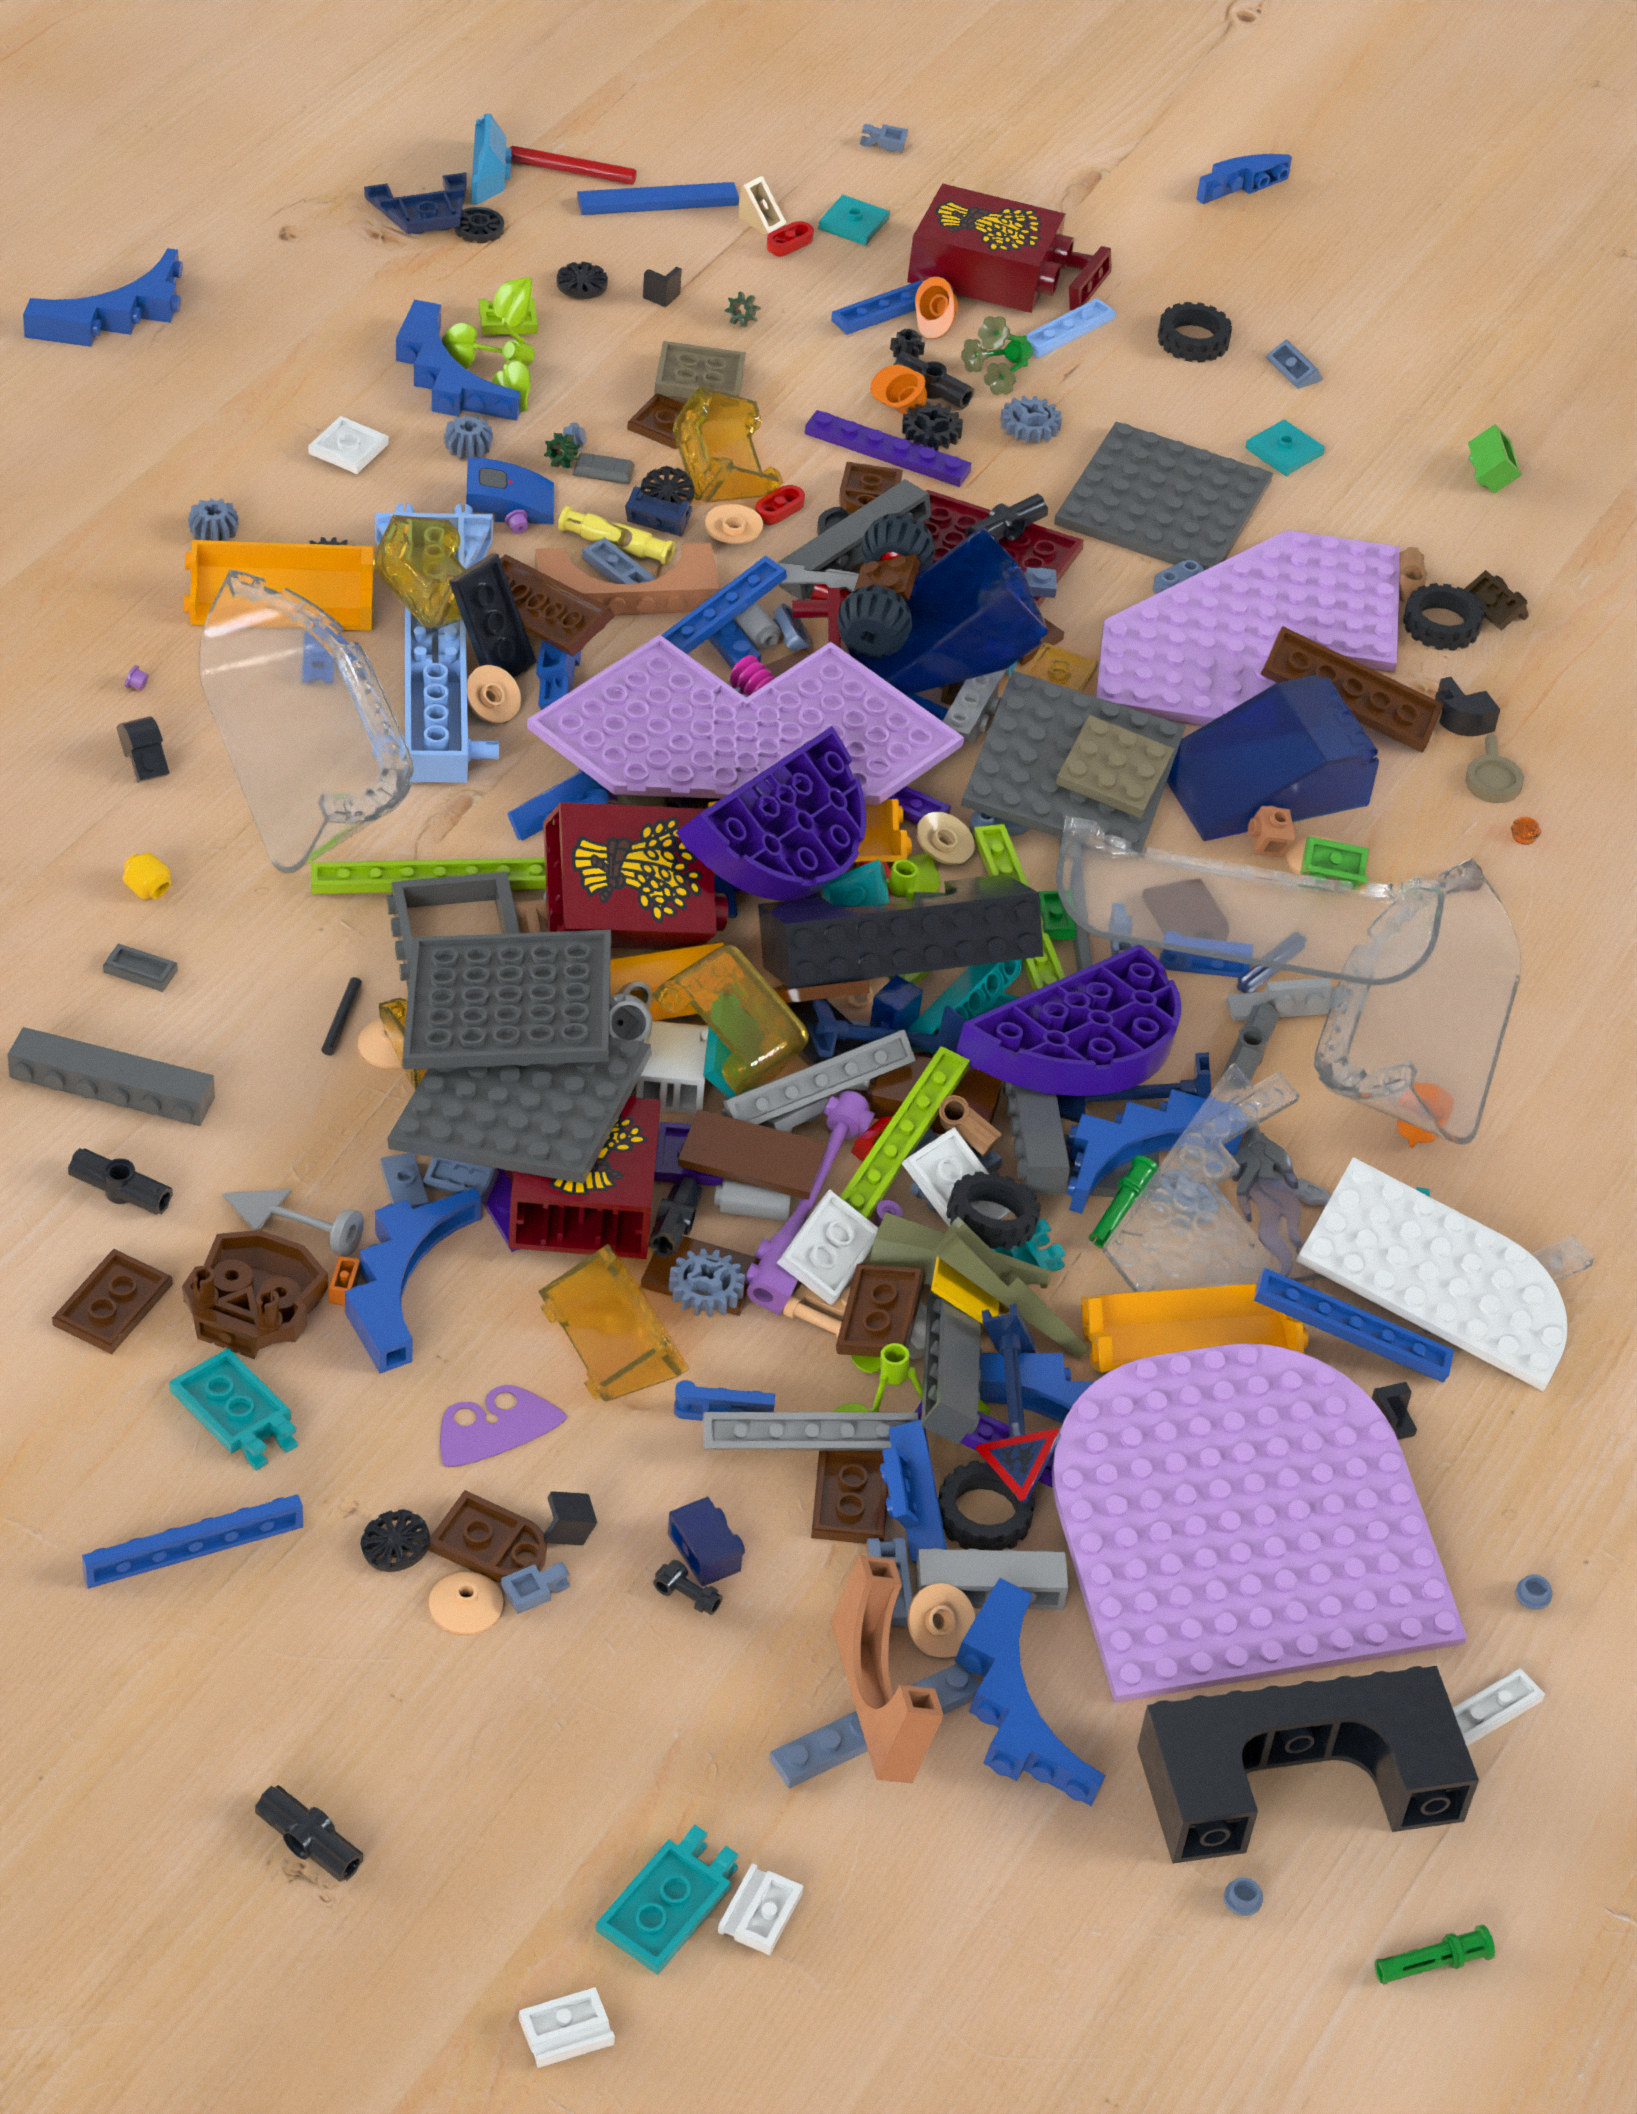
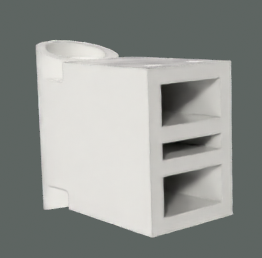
(675, 1067)

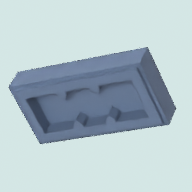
(458, 1176)
(403, 1179)

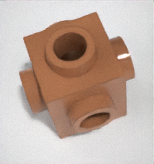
(1272, 831)

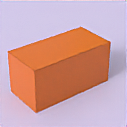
(343, 1279)

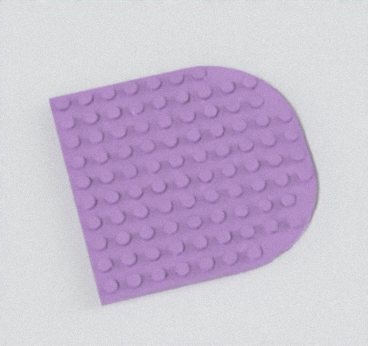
(1243, 1522)

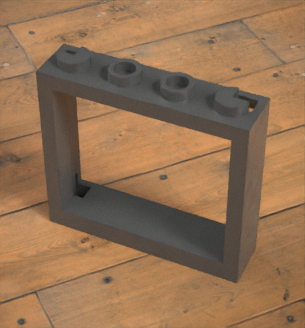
(441, 892)

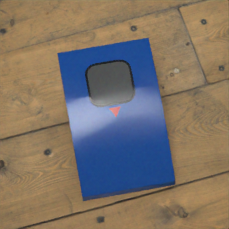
(506, 487)

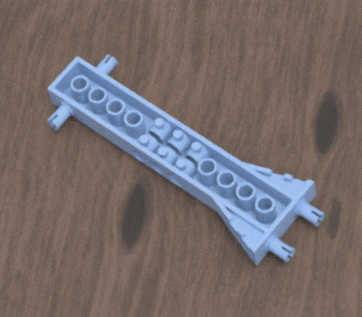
(438, 670)

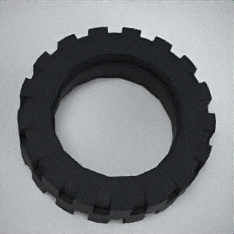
(1199, 316)
(1445, 598)
(1003, 1192)
(975, 1535)

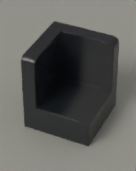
(662, 288)
(1393, 1403)
(572, 1519)

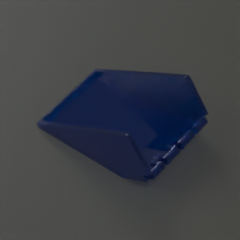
(967, 619)
(1278, 749)

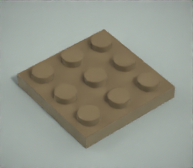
(688, 366)
(1115, 766)

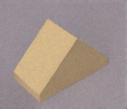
(759, 207)

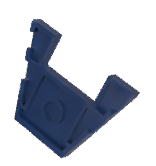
(422, 211)

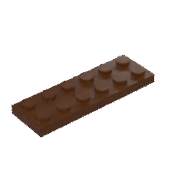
(554, 609)
(1369, 694)

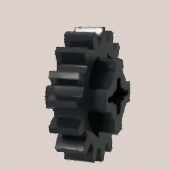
(932, 426)

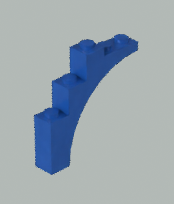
(115, 311)
(436, 369)
(1140, 1130)
(386, 1267)
(1044, 1383)
(1004, 1701)

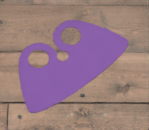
(514, 1427)

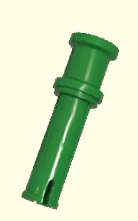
(1128, 1191)
(1451, 1951)

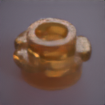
(1525, 830)

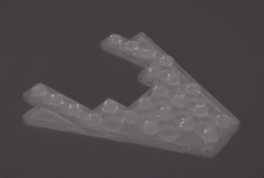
(1181, 1223)

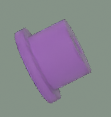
(517, 521)
(136, 678)
(887, 1206)

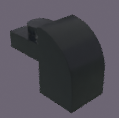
(1466, 714)
(142, 742)

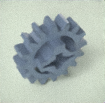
(1031, 419)
(706, 1282)

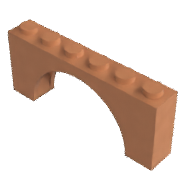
(678, 591)
(894, 1725)

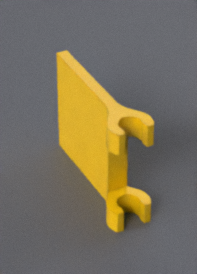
(963, 1292)

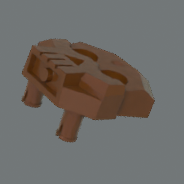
(248, 1310)

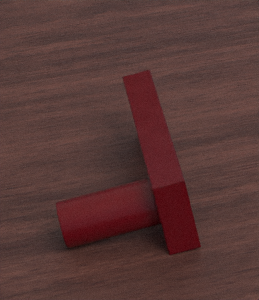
(1094, 271)
(822, 609)

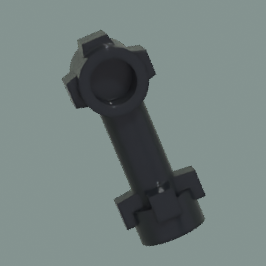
(674, 1577)

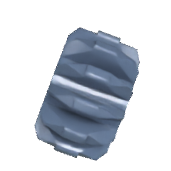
(468, 437)
(213, 520)

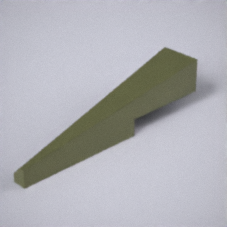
(914, 1245)
(978, 1263)

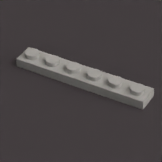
(821, 1079)
(801, 1430)

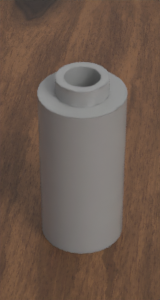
(758, 626)
(751, 1201)

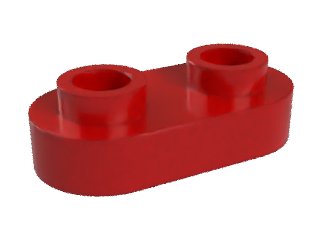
(790, 238)
(780, 504)

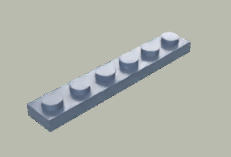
(845, 1739)

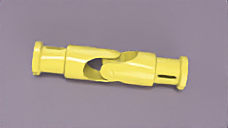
(596, 528)

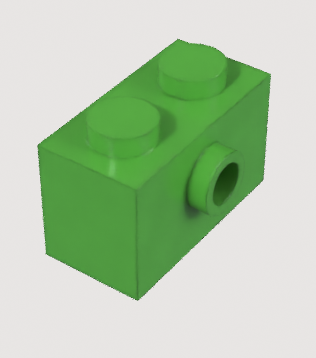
(1494, 459)

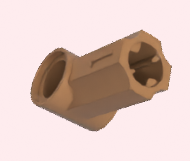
(1411, 572)
(531, 916)
(971, 1126)

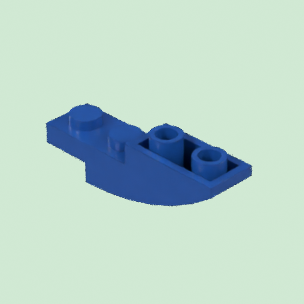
(1244, 173)
(555, 672)

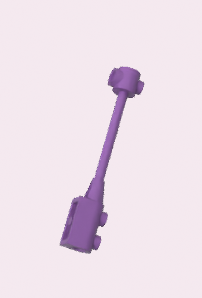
(768, 1281)

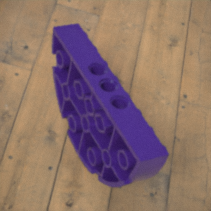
(786, 826)
(1083, 1032)

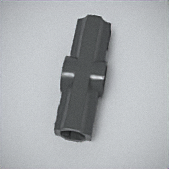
(1253, 1039)

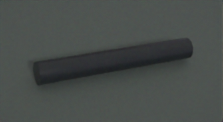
(341, 1016)

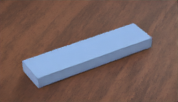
(1069, 327)

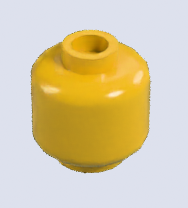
(147, 876)

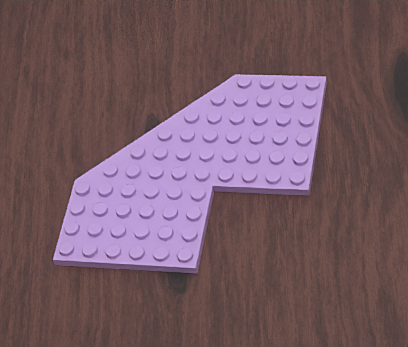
(1208, 637)
(680, 731)

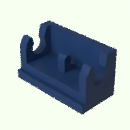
(657, 513)

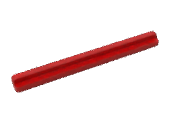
(573, 165)

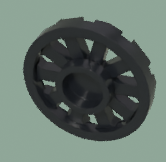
(481, 226)
(583, 279)
(668, 489)
(395, 1540)

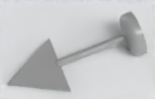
(258, 1207)

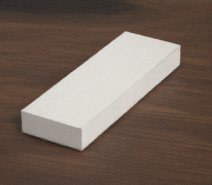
(1497, 1705)

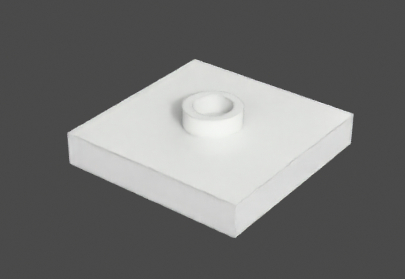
(348, 444)

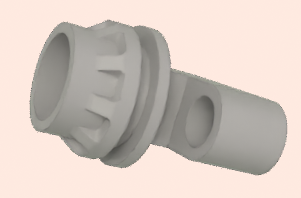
(629, 1015)

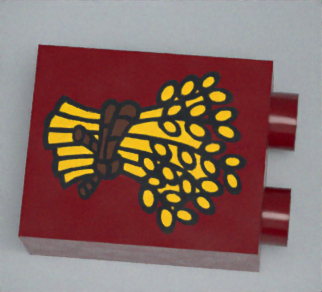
(990, 247)
(629, 876)
(607, 1208)

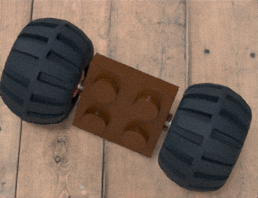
(875, 615)

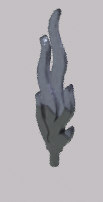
(1258, 1182)

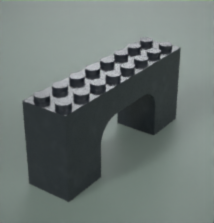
(971, 925)
(1383, 1722)

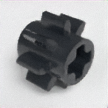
(908, 341)

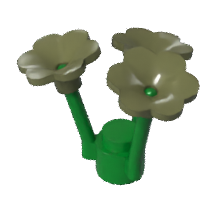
(993, 335)

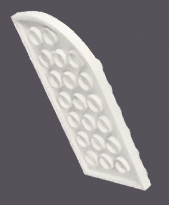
(1440, 1272)

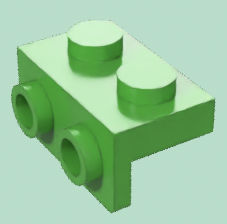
(1335, 861)

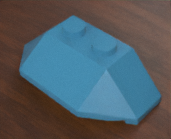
(490, 160)

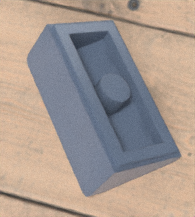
(1294, 365)

